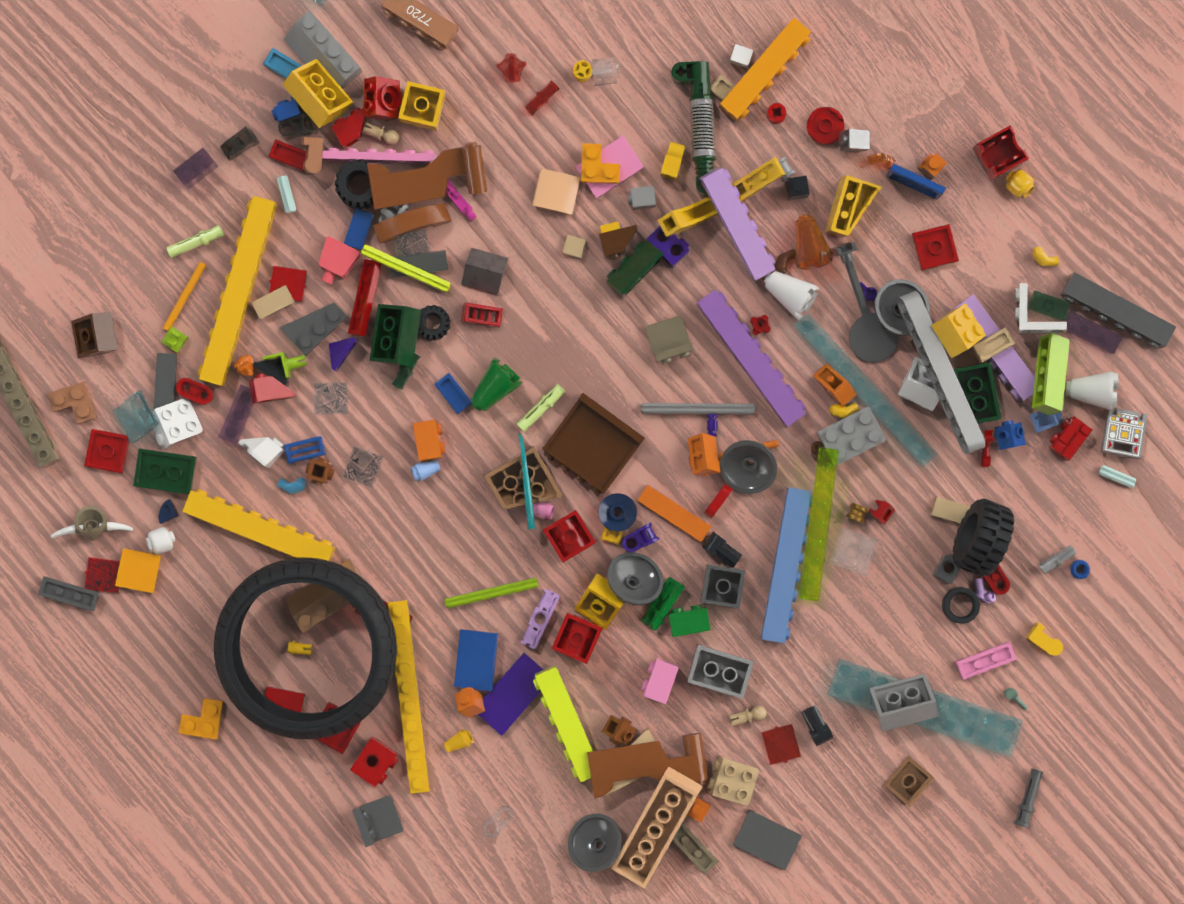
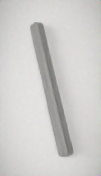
(696, 408)

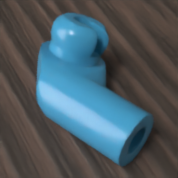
(294, 487)

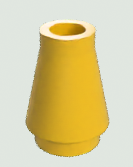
(459, 741)

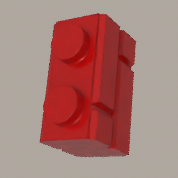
(1069, 438)

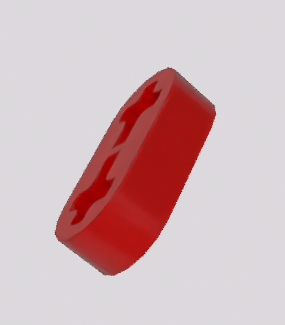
(718, 500)

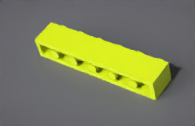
(566, 719)

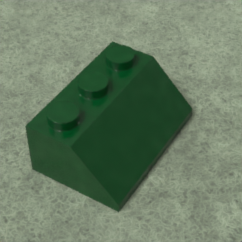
(634, 268)

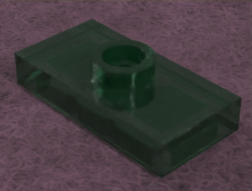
(1049, 305)

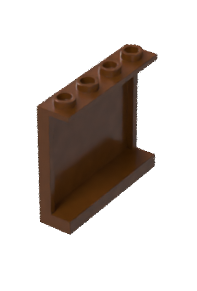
(593, 444)

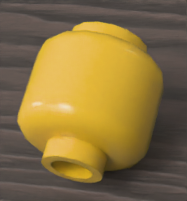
(1019, 183)

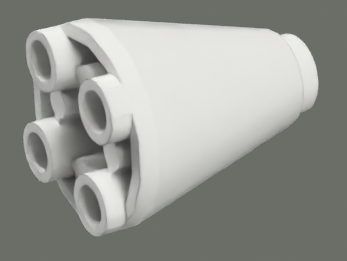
(1095, 389)

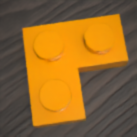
(593, 170)
(206, 725)

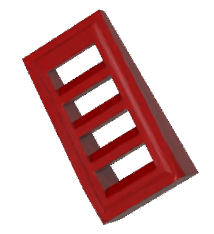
(465, 311)

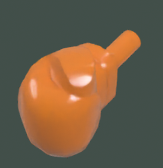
(244, 365)

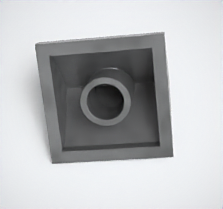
(484, 271)

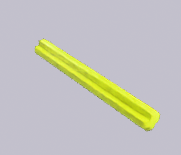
(405, 268)

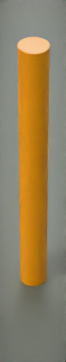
(184, 296)

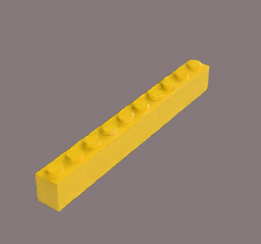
(238, 291)

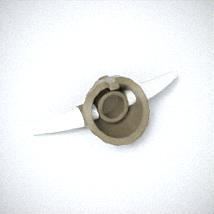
(91, 524)

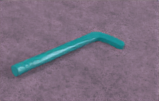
(527, 491)

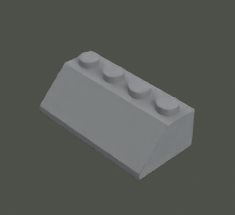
(313, 41)

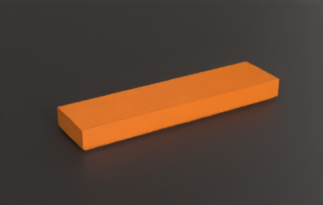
(674, 513)

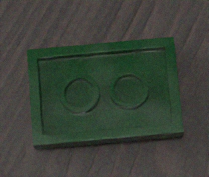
(164, 471)

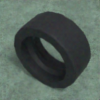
(975, 605)

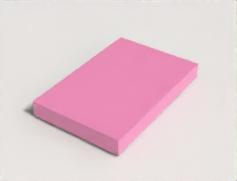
(619, 153)

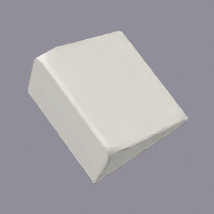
(741, 56)

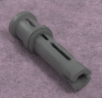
(1026, 807)

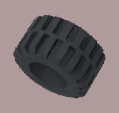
(342, 185)

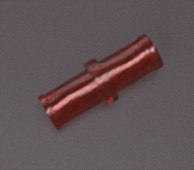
(542, 97)

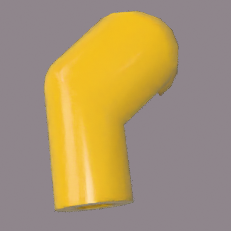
(1042, 259)
(843, 412)

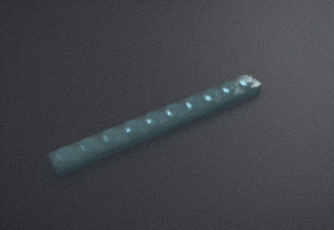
(865, 390)

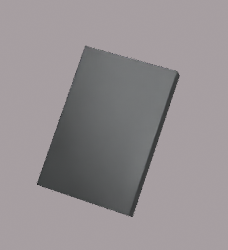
(767, 839)

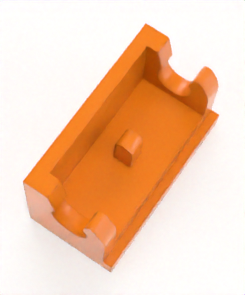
(703, 455)

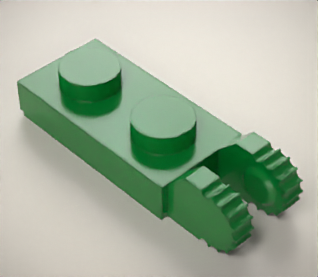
(662, 604)

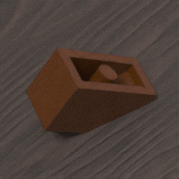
(616, 241)

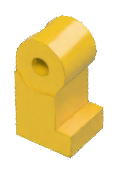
(672, 161)
(1043, 641)

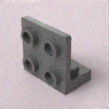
(377, 820)

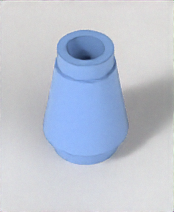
(424, 470)

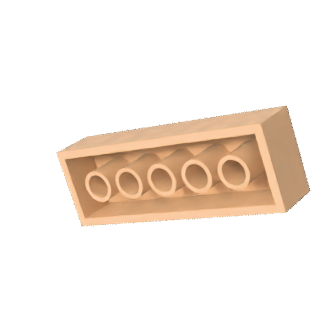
(656, 827)

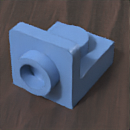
(1043, 421)

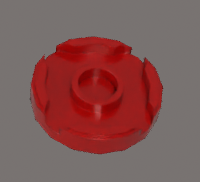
(825, 125)

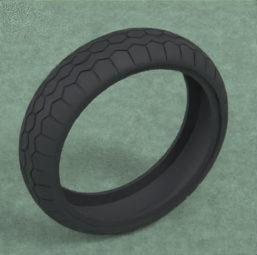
(257, 706)

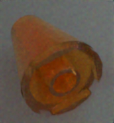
(810, 244)

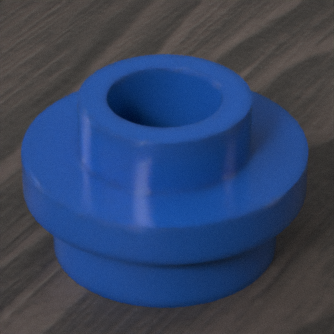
(1086, 569)

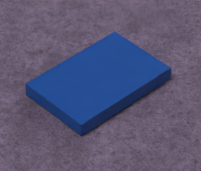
(915, 181)
(476, 660)

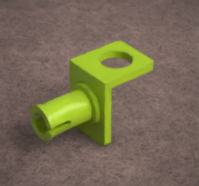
(288, 363)

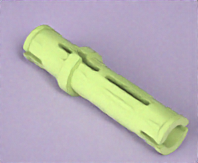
(190, 243)
(542, 406)

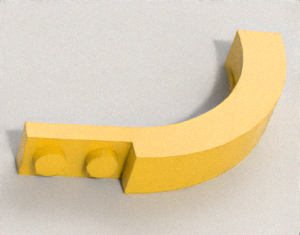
(704, 210)

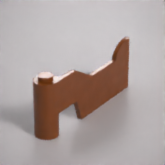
(429, 181)
(645, 760)

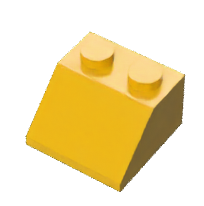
(599, 602)

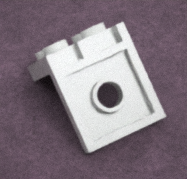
(1033, 327)

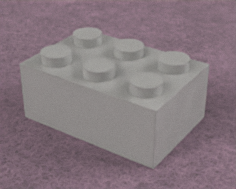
(852, 434)
(720, 671)

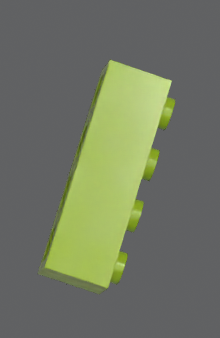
(1050, 374)

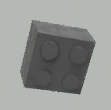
(722, 586)

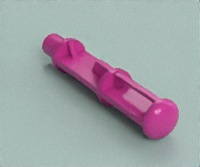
(459, 201)

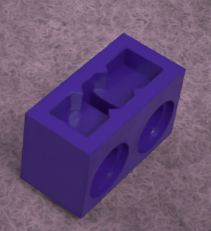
(665, 246)

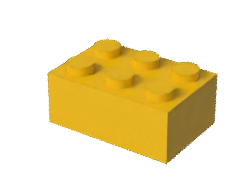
(317, 93)

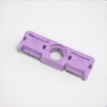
(546, 607)

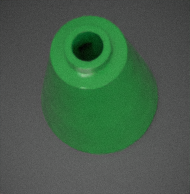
(495, 385)

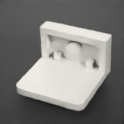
(176, 423)

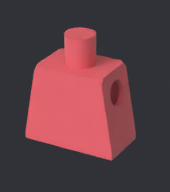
(337, 259)

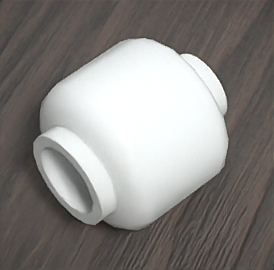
(160, 540)

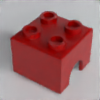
(1000, 153)

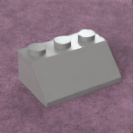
(904, 702)

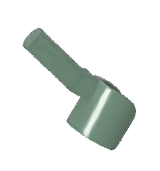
(1010, 693)

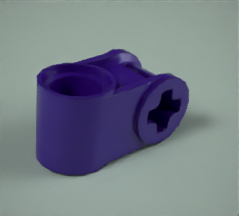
(641, 538)

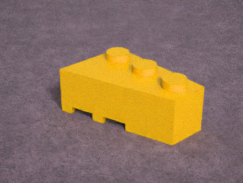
(849, 204)

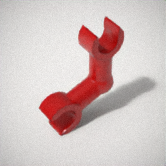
(986, 459)

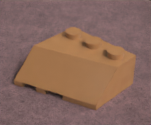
(508, 485)

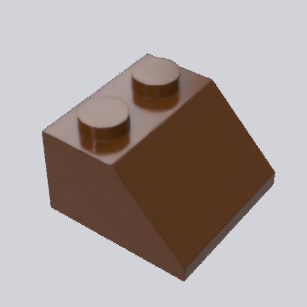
(94, 334)

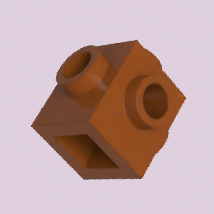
(312, 471)
(619, 730)

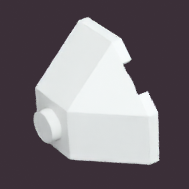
(263, 449)

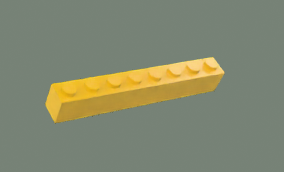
(256, 528)

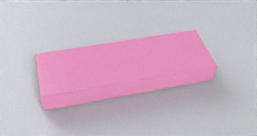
(985, 660)

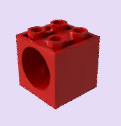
(569, 536)
(577, 637)

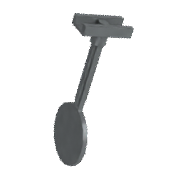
(866, 335)

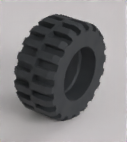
(983, 537)

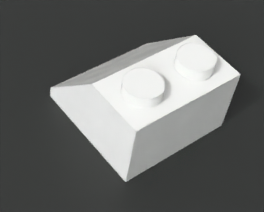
(918, 386)

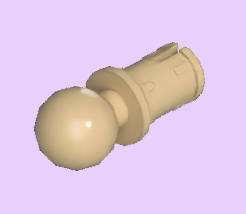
(391, 137)
(758, 713)

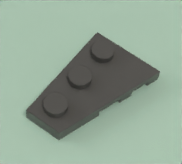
(314, 328)

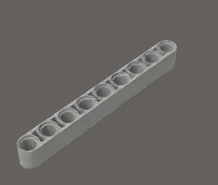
(941, 372)

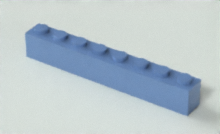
(785, 566)

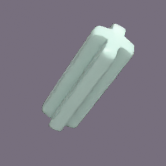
(286, 194)
(1117, 476)

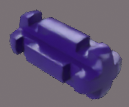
(712, 424)

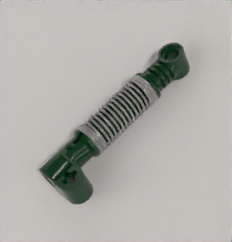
(701, 116)

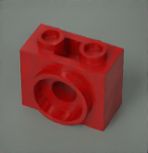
(382, 98)
(375, 773)

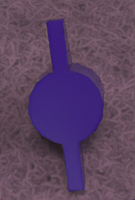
(869, 293)

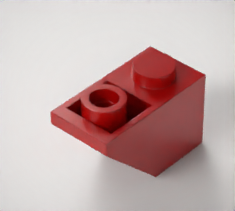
(350, 129)

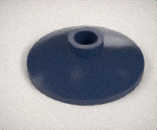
(617, 502)

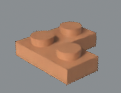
(75, 397)

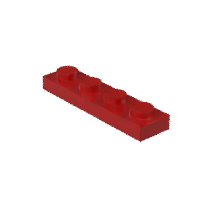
(364, 298)

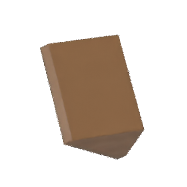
(909, 781)

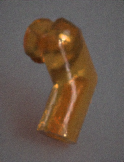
(881, 158)

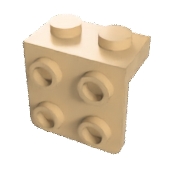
(732, 780)

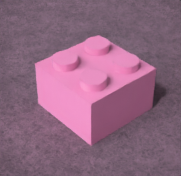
(660, 680)

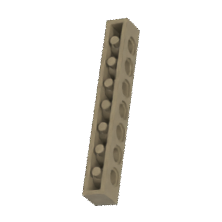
(26, 413)

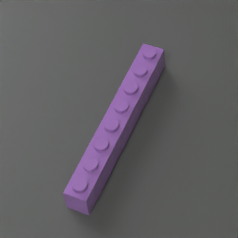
(750, 358)

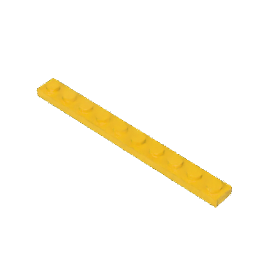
(409, 699)

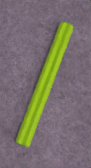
(491, 592)

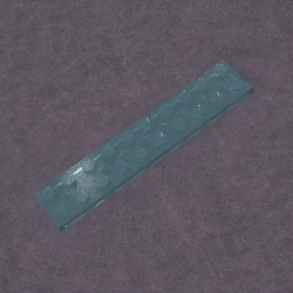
(955, 716)

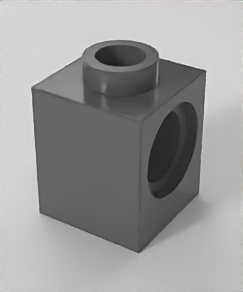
(941, 574)

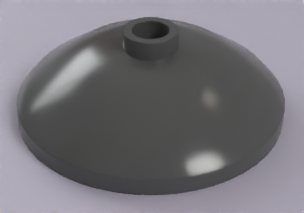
(886, 302)
(747, 476)
(640, 572)
(585, 840)

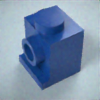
(286, 110)

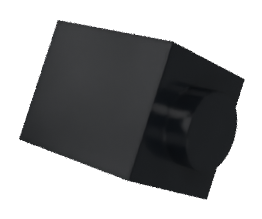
(797, 187)

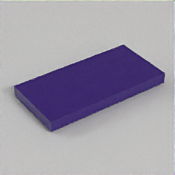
(511, 694)

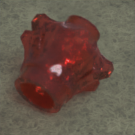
(511, 67)

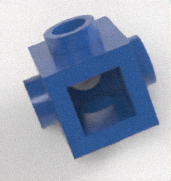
(1010, 435)

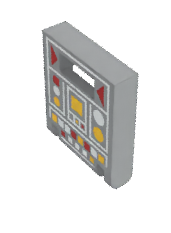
(1124, 429)

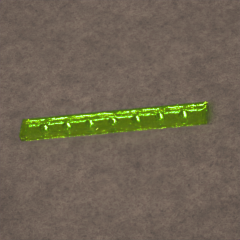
(819, 524)

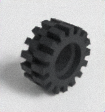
(444, 322)

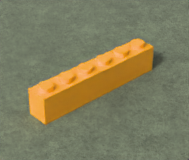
(764, 70)

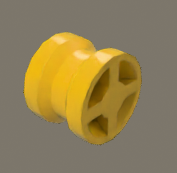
(581, 67)

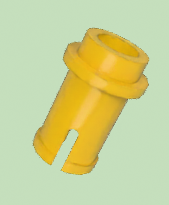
(298, 648)

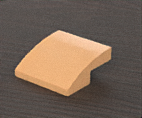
(556, 191)

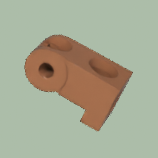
(313, 154)

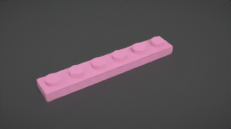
(373, 156)

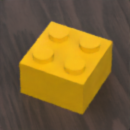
(422, 106)
(958, 330)

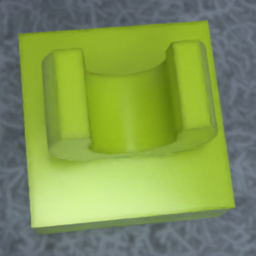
(174, 339)

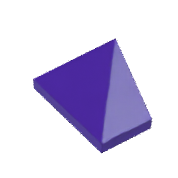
(340, 350)

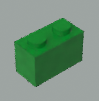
(689, 621)

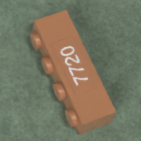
(423, 20)

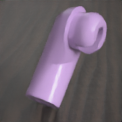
(982, 593)

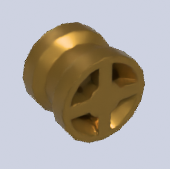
(857, 513)

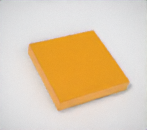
(138, 570)

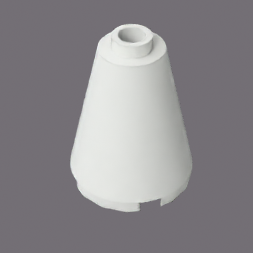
(791, 292)

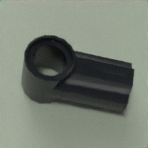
(718, 547)
(818, 728)

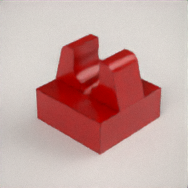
(883, 512)

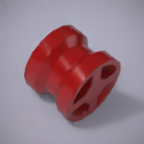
(774, 116)

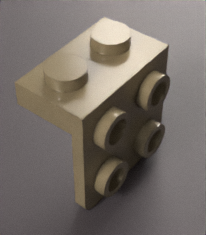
(669, 340)

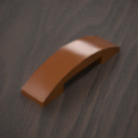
(411, 221)

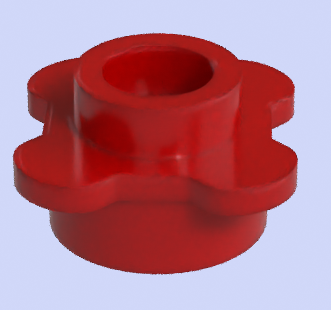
(764, 321)

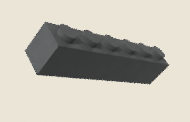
(1118, 311)

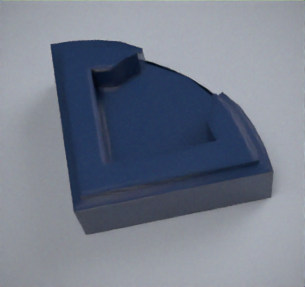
(167, 512)

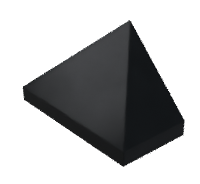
(273, 368)

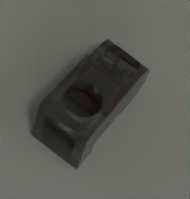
(239, 143)

